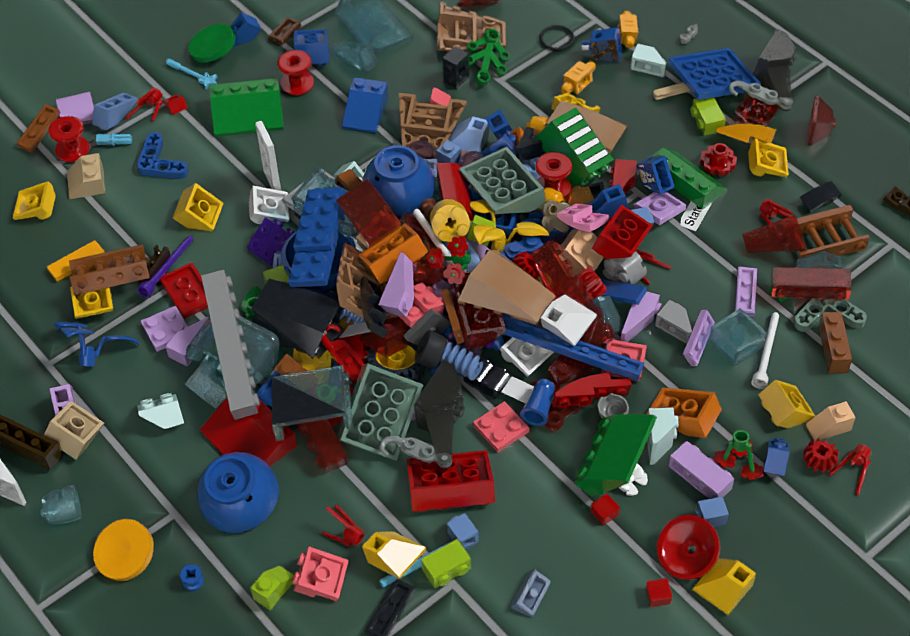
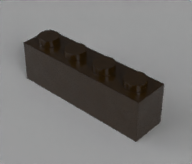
(29, 443)

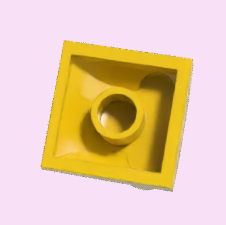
(767, 158)
(35, 201)
(92, 302)

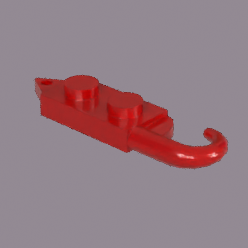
(343, 355)

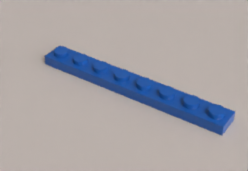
(581, 351)

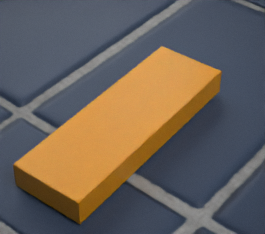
(61, 268)

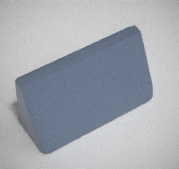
(530, 593)

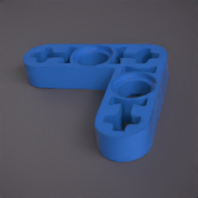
(154, 163)

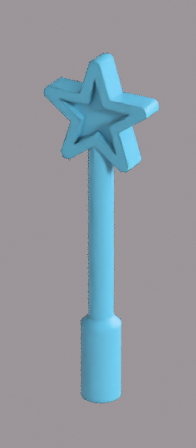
(206, 80)

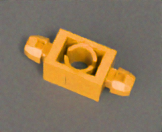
(628, 29)
(578, 77)

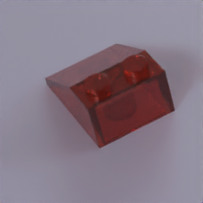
(368, 213)

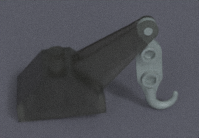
(773, 72)
(436, 413)

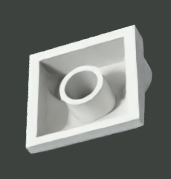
(268, 204)
(524, 355)

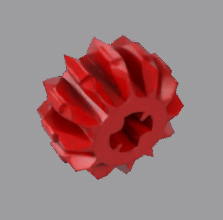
(526, 263)
(592, 282)
(820, 455)

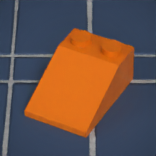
(695, 409)

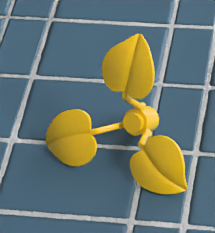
(487, 233)

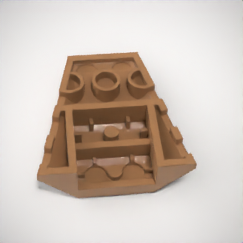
(460, 28)
(428, 121)
(606, 129)
(349, 280)
(505, 289)

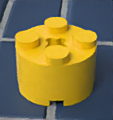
(439, 220)

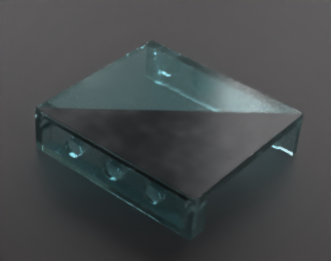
(310, 398)

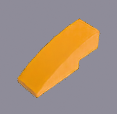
(748, 132)

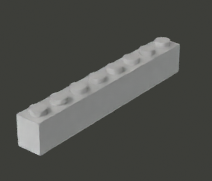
(229, 344)

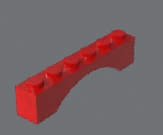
(624, 174)

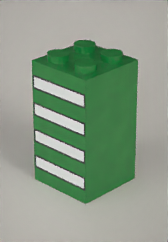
(575, 139)

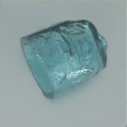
(61, 505)

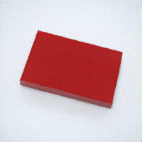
(185, 290)

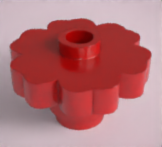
(718, 160)

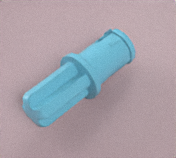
(113, 139)

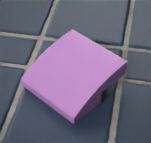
(77, 106)

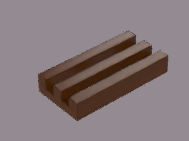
(287, 31)

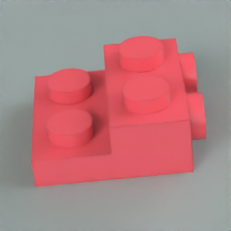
(423, 301)
(320, 574)

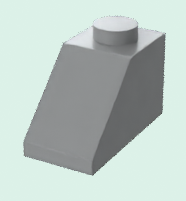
(675, 321)

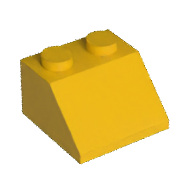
(198, 209)
(785, 404)

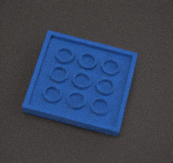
(711, 72)

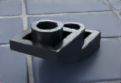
(820, 195)

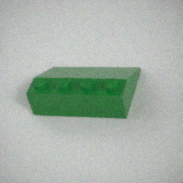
(242, 104)
(614, 452)

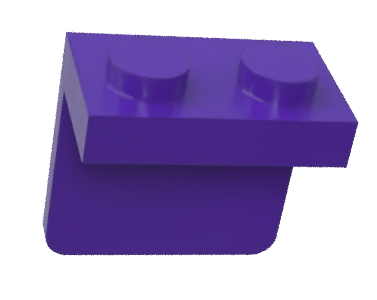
(269, 239)

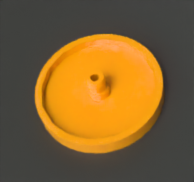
(123, 550)

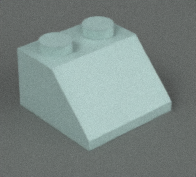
(662, 433)

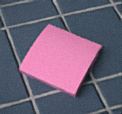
(582, 218)

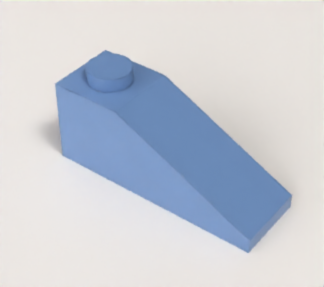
(111, 111)

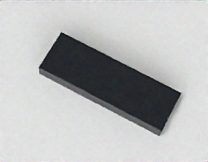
(390, 609)

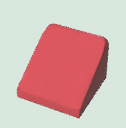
(439, 97)

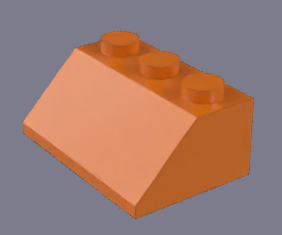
(383, 254)

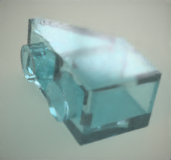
(820, 260)

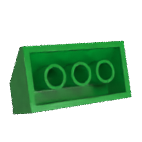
(691, 180)

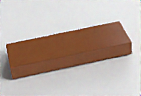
(38, 128)
(452, 316)

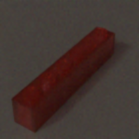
(563, 281)

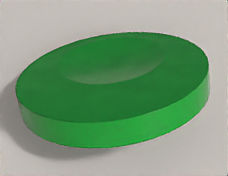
(212, 43)

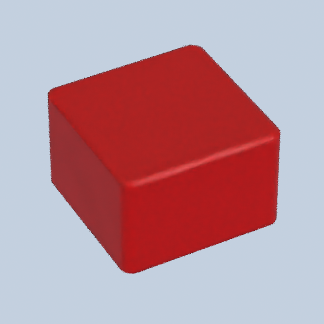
(605, 509)
(658, 592)

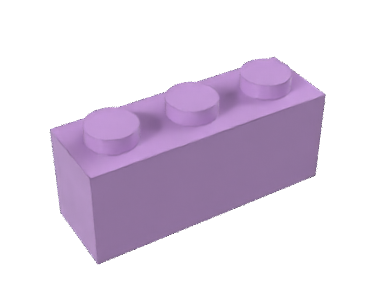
(701, 471)

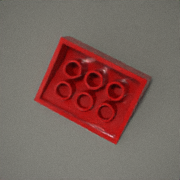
(248, 434)
(463, 484)

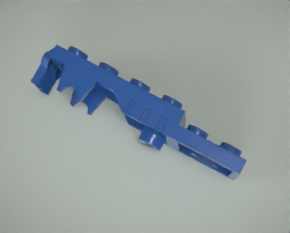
(316, 237)

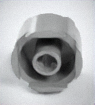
(625, 269)

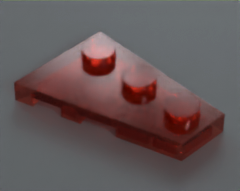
(776, 237)
(567, 369)

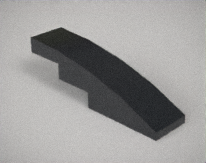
(372, 312)

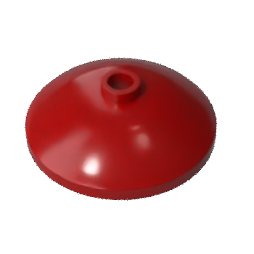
(675, 546)

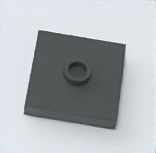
(430, 320)

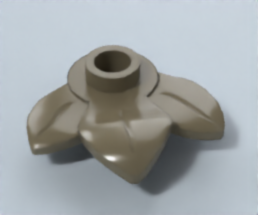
(550, 219)

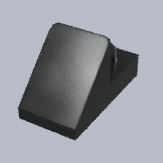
(528, 146)

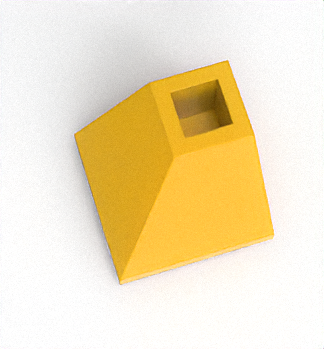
(392, 552)
(725, 584)

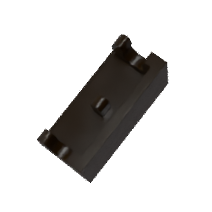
(156, 261)

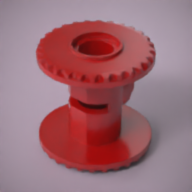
(295, 67)
(68, 133)
(553, 172)

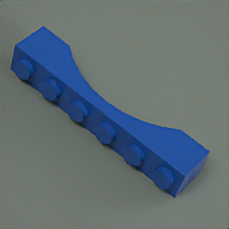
(605, 203)

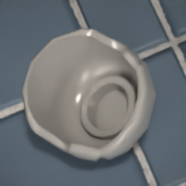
(612, 405)

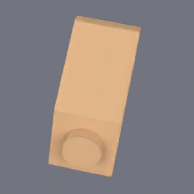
(831, 421)

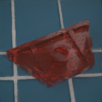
(755, 112)

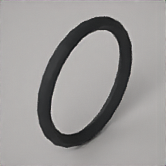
(556, 48)

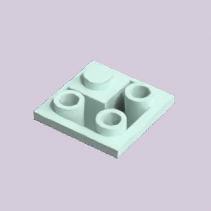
(162, 412)

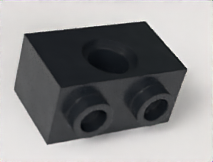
(455, 67)

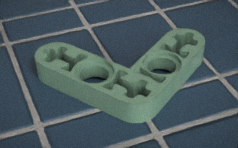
(829, 305)

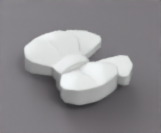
(638, 476)

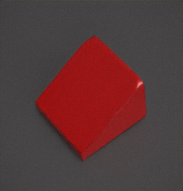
(175, 104)

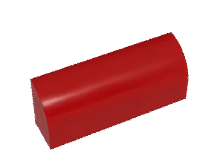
(453, 186)

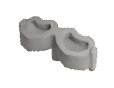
(691, 32)

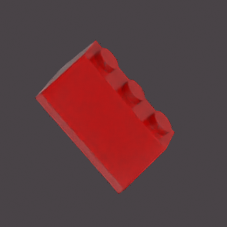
(622, 235)

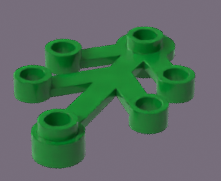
(488, 55)

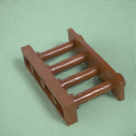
(827, 220)
(108, 269)

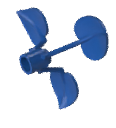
(87, 353)

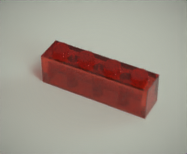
(811, 283)
(324, 443)

